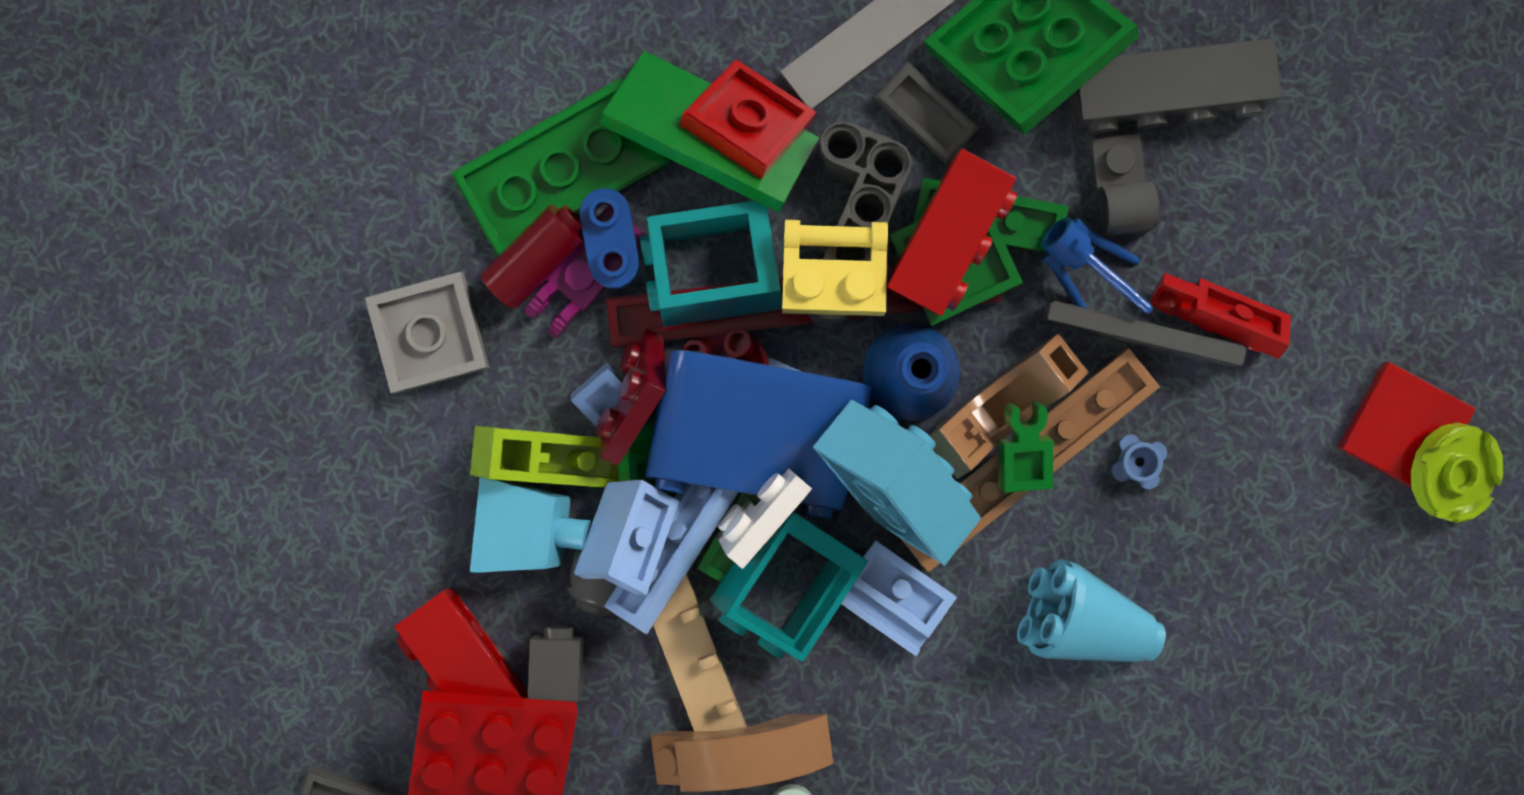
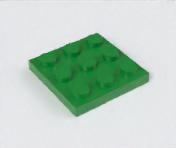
(1030, 52)

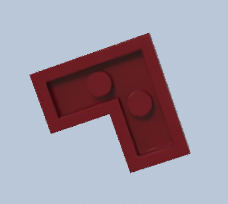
(639, 394)

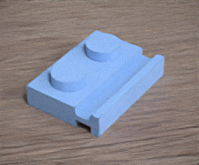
(898, 598)

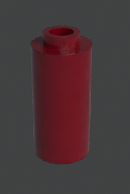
(534, 255)

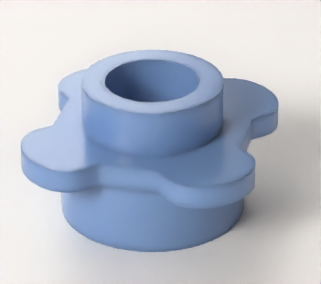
(1152, 455)

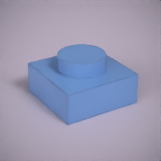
(598, 393)

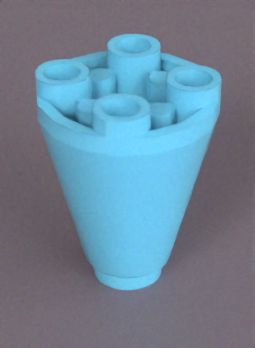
(1086, 619)

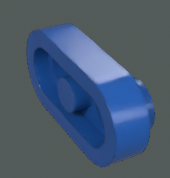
(609, 238)

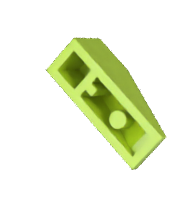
(540, 457)

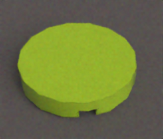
(1456, 472)

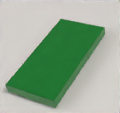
(649, 113)
(552, 165)

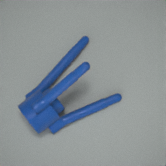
(1070, 245)

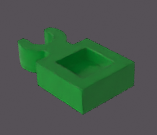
(1026, 458)

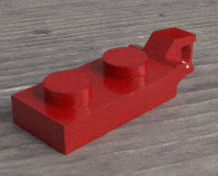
(1224, 313)

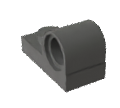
(1122, 195)

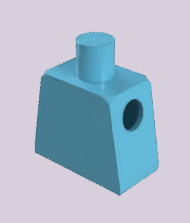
(522, 527)

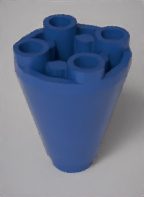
(890, 374)

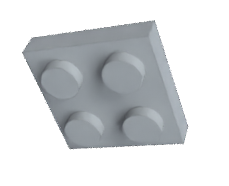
(427, 332)

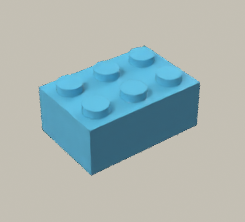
(899, 479)

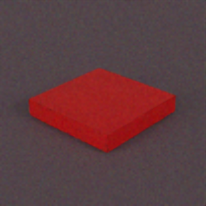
(747, 118)
(1397, 419)

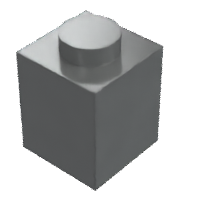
(556, 664)

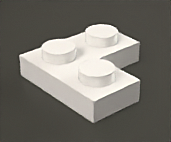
(750, 526)

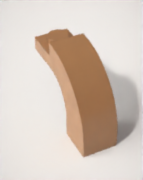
(980, 421)
(744, 755)

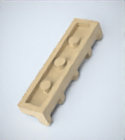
(696, 663)

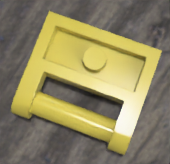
(835, 285)

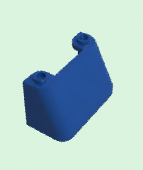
(744, 421)

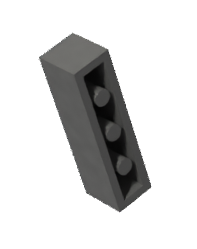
(1179, 84)

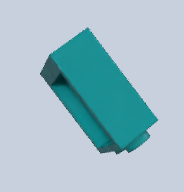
(718, 302)
(816, 606)

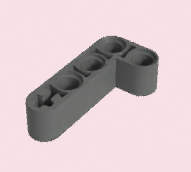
(868, 185)

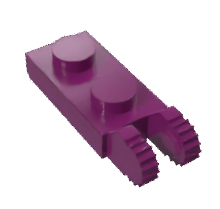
(575, 282)

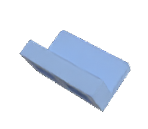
(627, 535)

